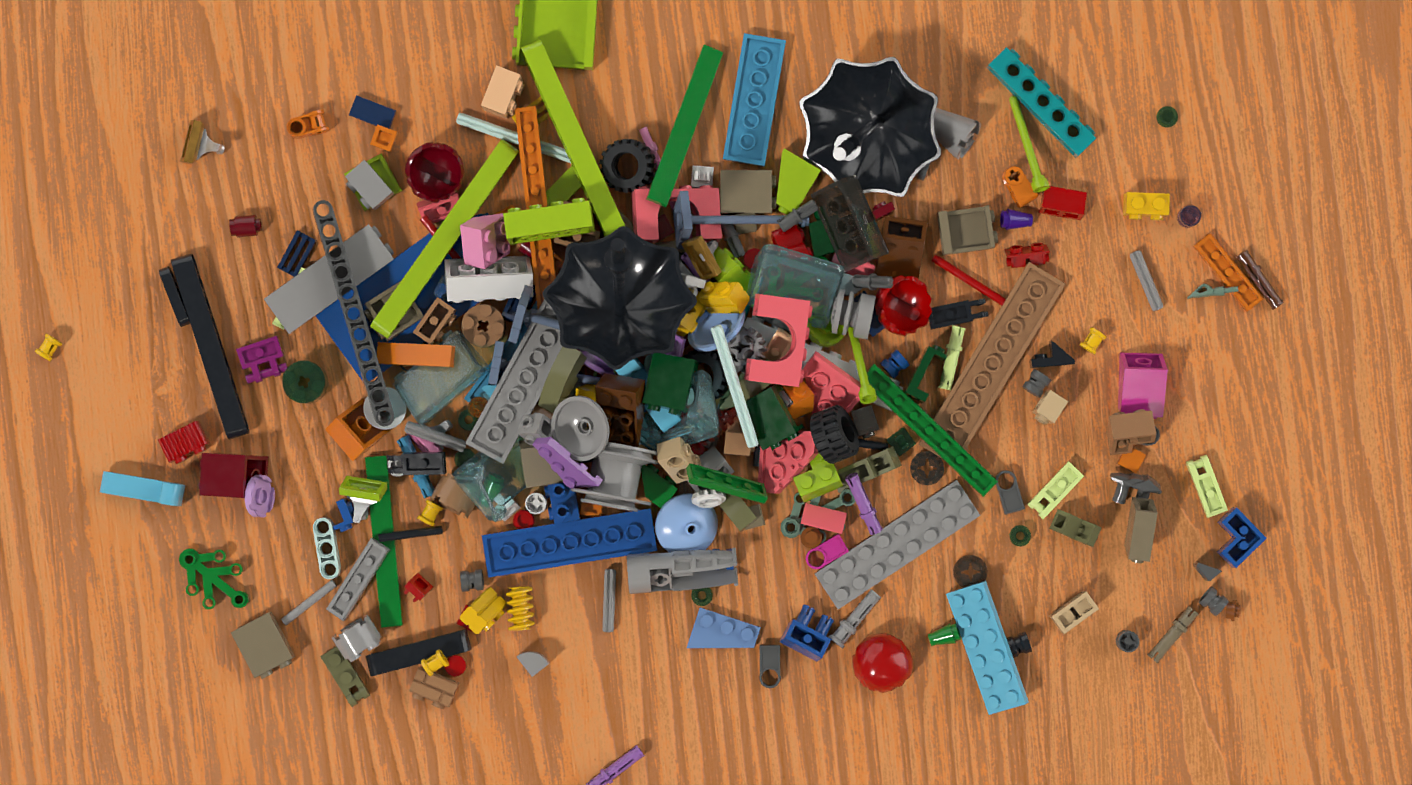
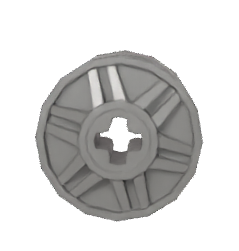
(853, 314)

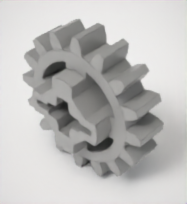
(743, 348)

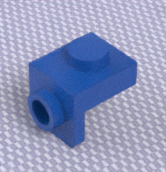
(346, 509)

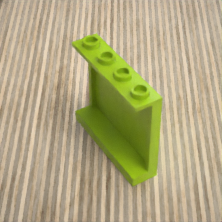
(563, 27)

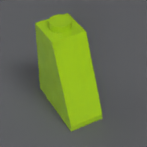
(794, 181)

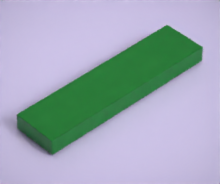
(726, 483)

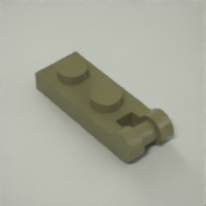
(345, 676)

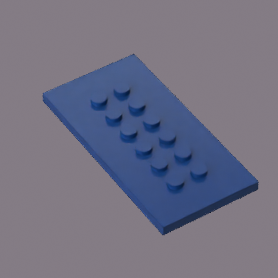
(389, 275)

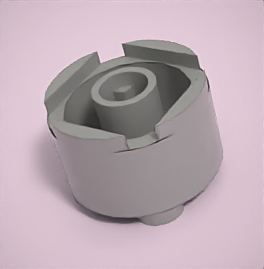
(356, 638)

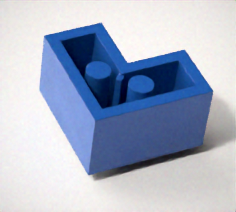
(1244, 537)

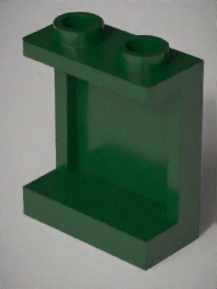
(669, 383)
(912, 387)
(771, 418)

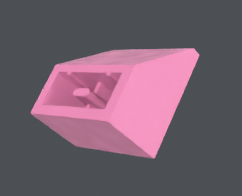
(484, 240)

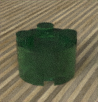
(316, 386)

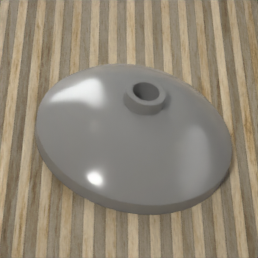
(571, 429)

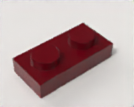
(882, 210)

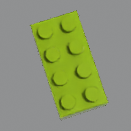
(548, 222)

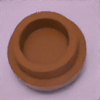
(811, 537)
(1232, 610)

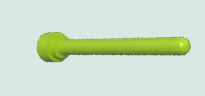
(1039, 182)
(867, 393)

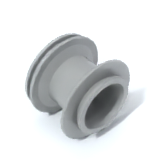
(620, 471)

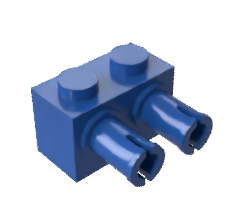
(563, 503)
(804, 639)

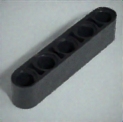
(413, 653)

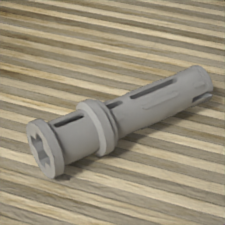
(848, 626)

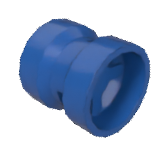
(891, 368)

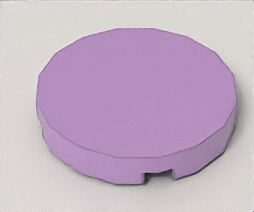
(259, 496)

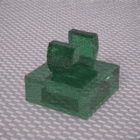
(901, 441)

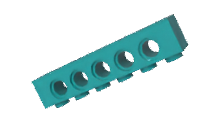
(1074, 145)

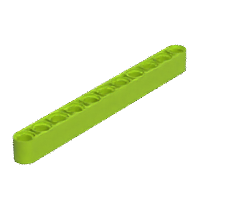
(572, 137)
(444, 239)

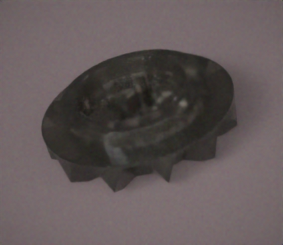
(919, 475)
(962, 565)

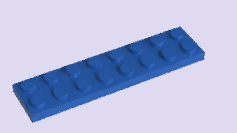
(569, 543)

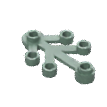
(796, 511)

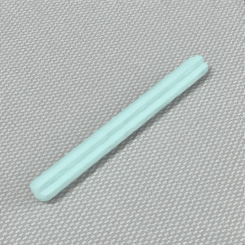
(508, 135)
(734, 386)

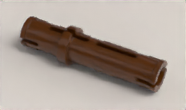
(1259, 279)

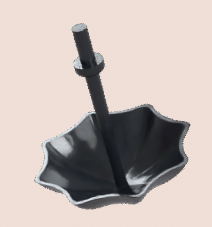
(870, 125)
(619, 297)

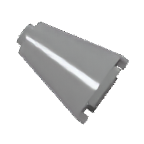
(955, 132)

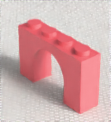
(703, 202)
(788, 368)

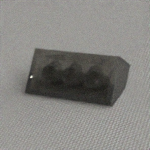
(849, 223)

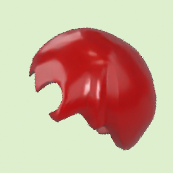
(904, 305)
(882, 662)

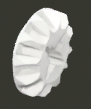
(708, 498)

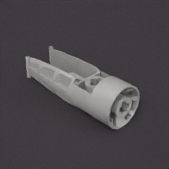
(681, 570)

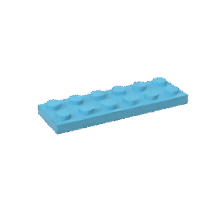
(987, 648)

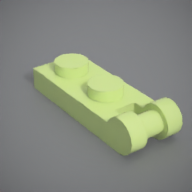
(1207, 487)
(1056, 489)

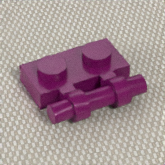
(259, 353)

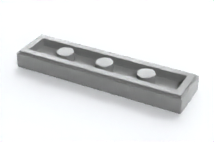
(358, 579)

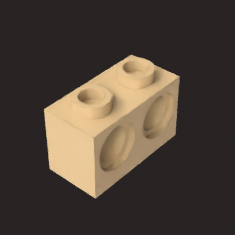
(1049, 407)
(675, 456)
(1073, 612)

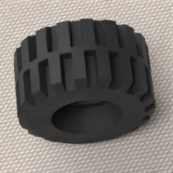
(610, 165)
(713, 360)
(834, 434)

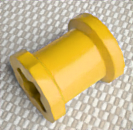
(1093, 340)
(48, 347)
(430, 513)
(434, 662)

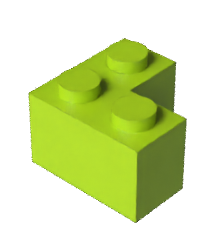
(731, 268)
(819, 480)

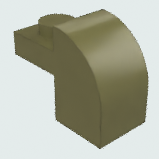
(1075, 528)

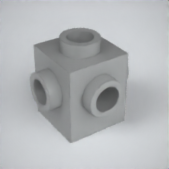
(534, 426)

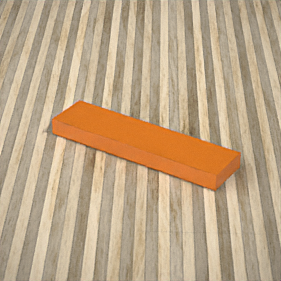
(1228, 271)
(416, 354)

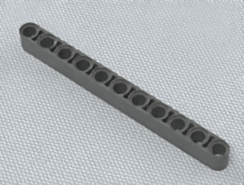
(360, 322)

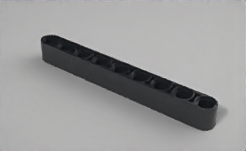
(210, 346)

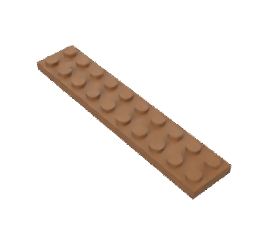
(997, 354)

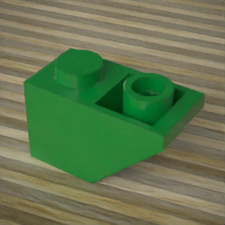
(657, 488)

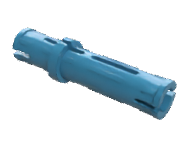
(422, 480)

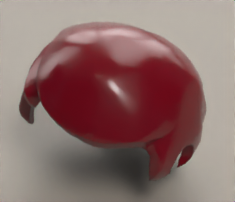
(434, 171)

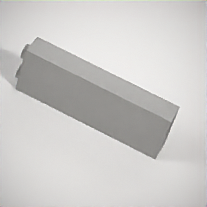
(314, 287)

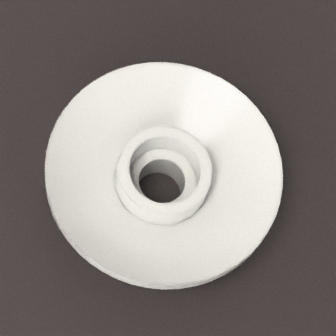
(397, 404)

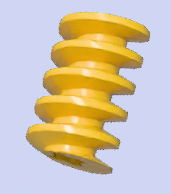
(520, 608)

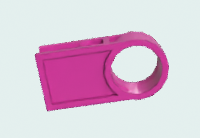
(831, 549)

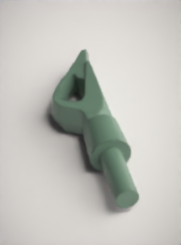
(1217, 291)

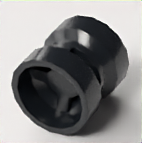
(1019, 644)

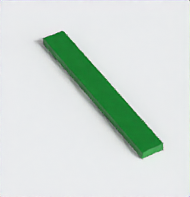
(684, 126)
(930, 431)
(382, 522)

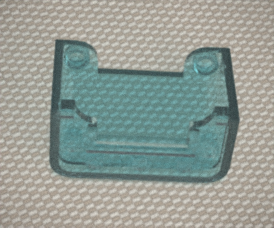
(796, 276)
(430, 389)
(696, 425)
(491, 482)

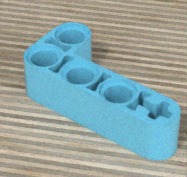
(636, 370)
(142, 488)

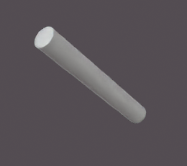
(308, 602)

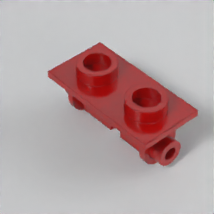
(1035, 253)

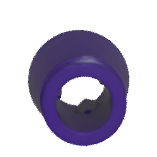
(1015, 219)

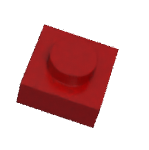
(664, 227)

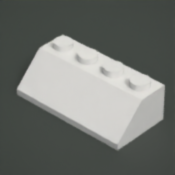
(498, 282)

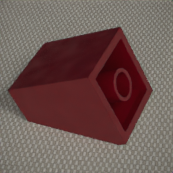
(229, 473)

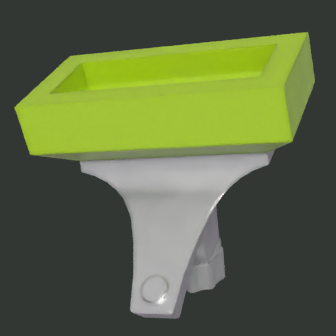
(362, 494)

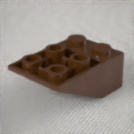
(905, 245)
(623, 406)

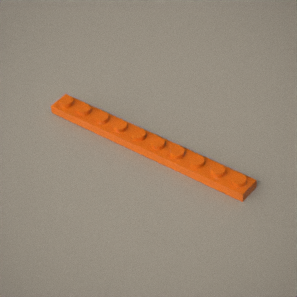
(535, 194)

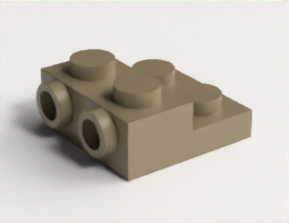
(375, 305)

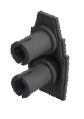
(1144, 484)

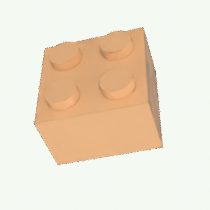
(502, 92)

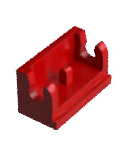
(1063, 203)

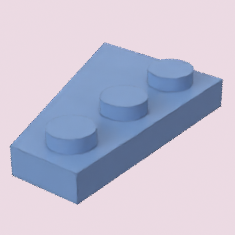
(721, 631)

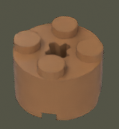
(471, 326)
(452, 496)

